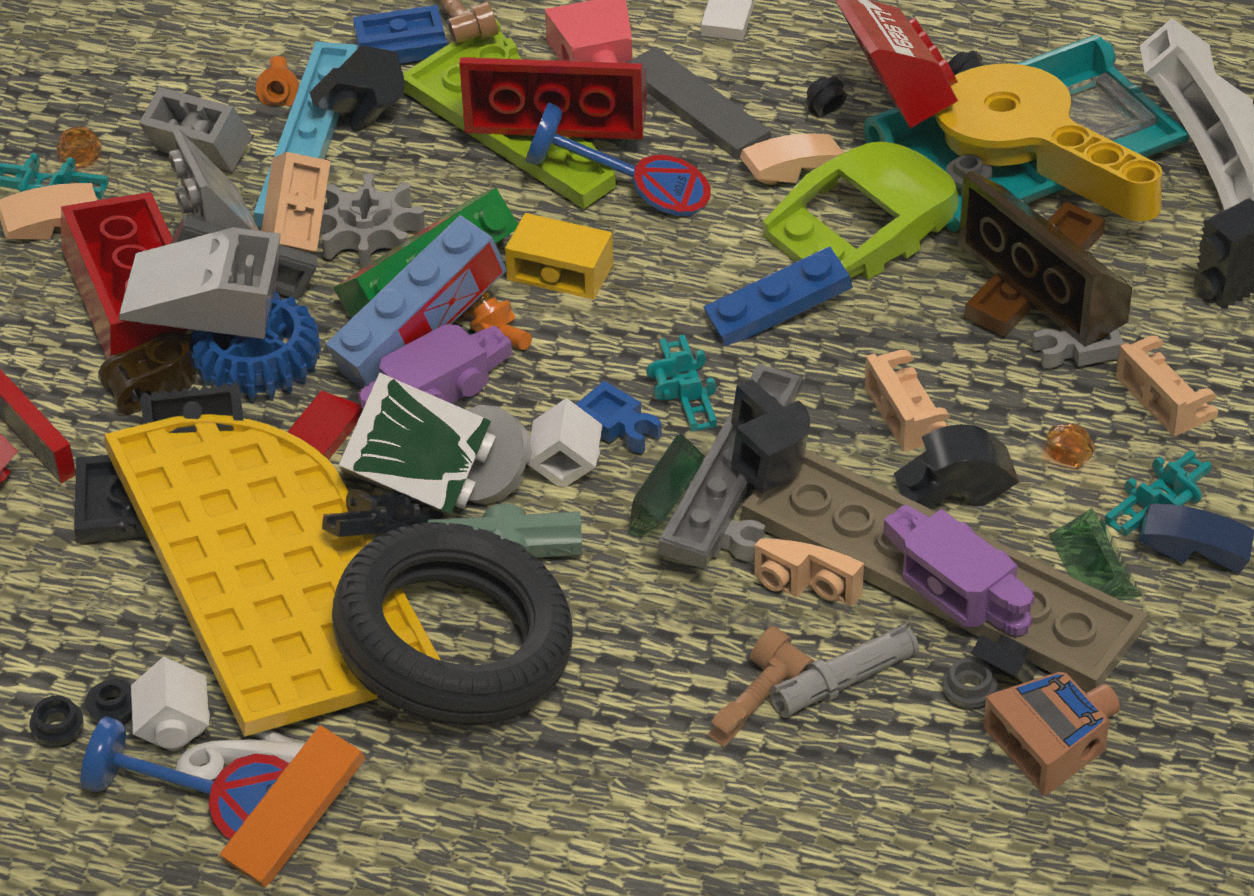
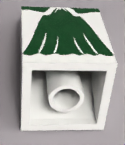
(417, 445)

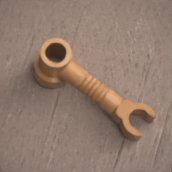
(469, 24)
(780, 662)

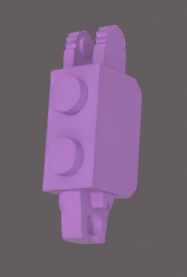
(446, 362)
(960, 571)

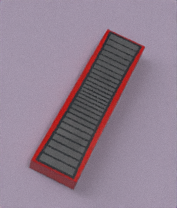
(35, 430)

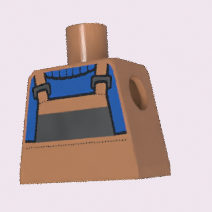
(1050, 726)

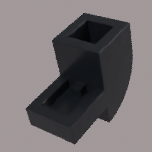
(362, 86)
(768, 437)
(961, 461)

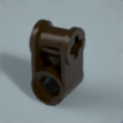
(150, 367)

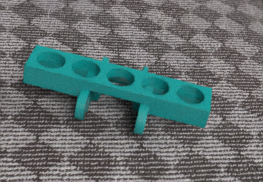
(27, 173)
(683, 386)
(1184, 490)

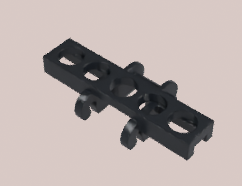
(376, 513)

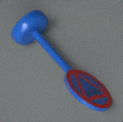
(659, 179)
(232, 793)

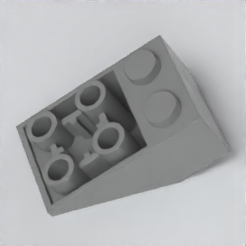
(205, 189)
(206, 283)

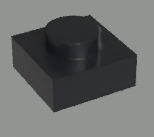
(1006, 657)

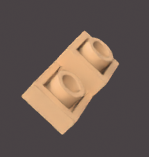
(786, 155)
(38, 210)
(795, 565)

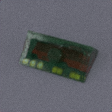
(664, 485)
(1094, 557)

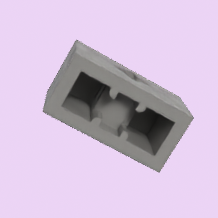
(208, 124)

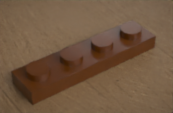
(999, 305)

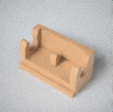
(296, 200)
(1162, 388)
(902, 399)

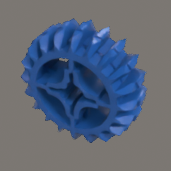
(261, 363)

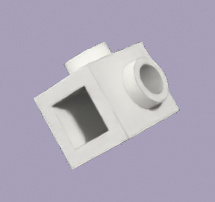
(564, 443)
(169, 705)

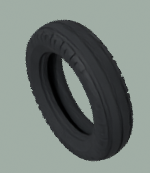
(435, 687)

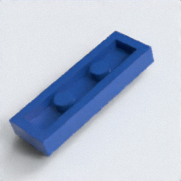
(778, 296)

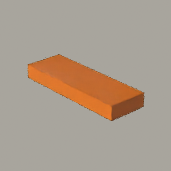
(292, 806)

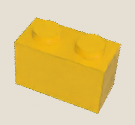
(559, 256)

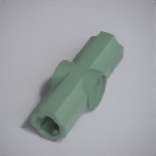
(537, 533)

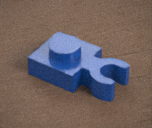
(620, 416)

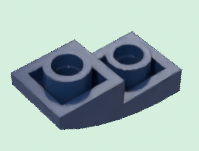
(1183, 529)

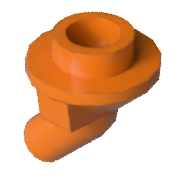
(279, 82)
(500, 315)

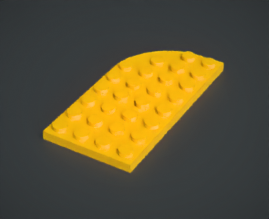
(250, 561)

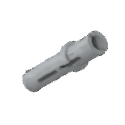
(827, 678)

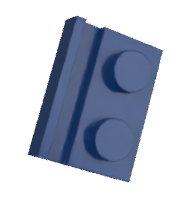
(409, 32)

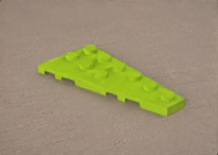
(438, 86)

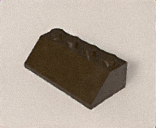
(1041, 261)

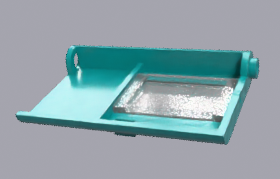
(1099, 101)

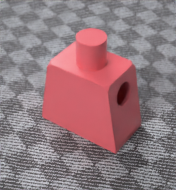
(590, 31)

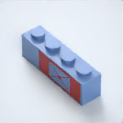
(419, 299)

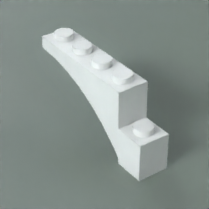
(1208, 106)

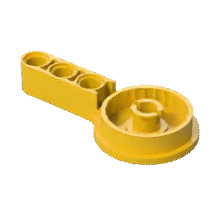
(1024, 115)

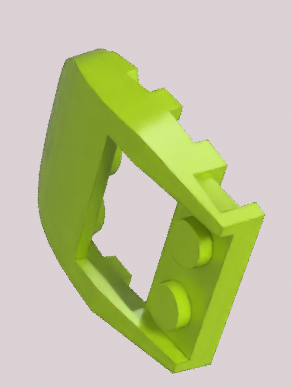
(890, 175)

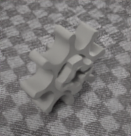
(368, 219)

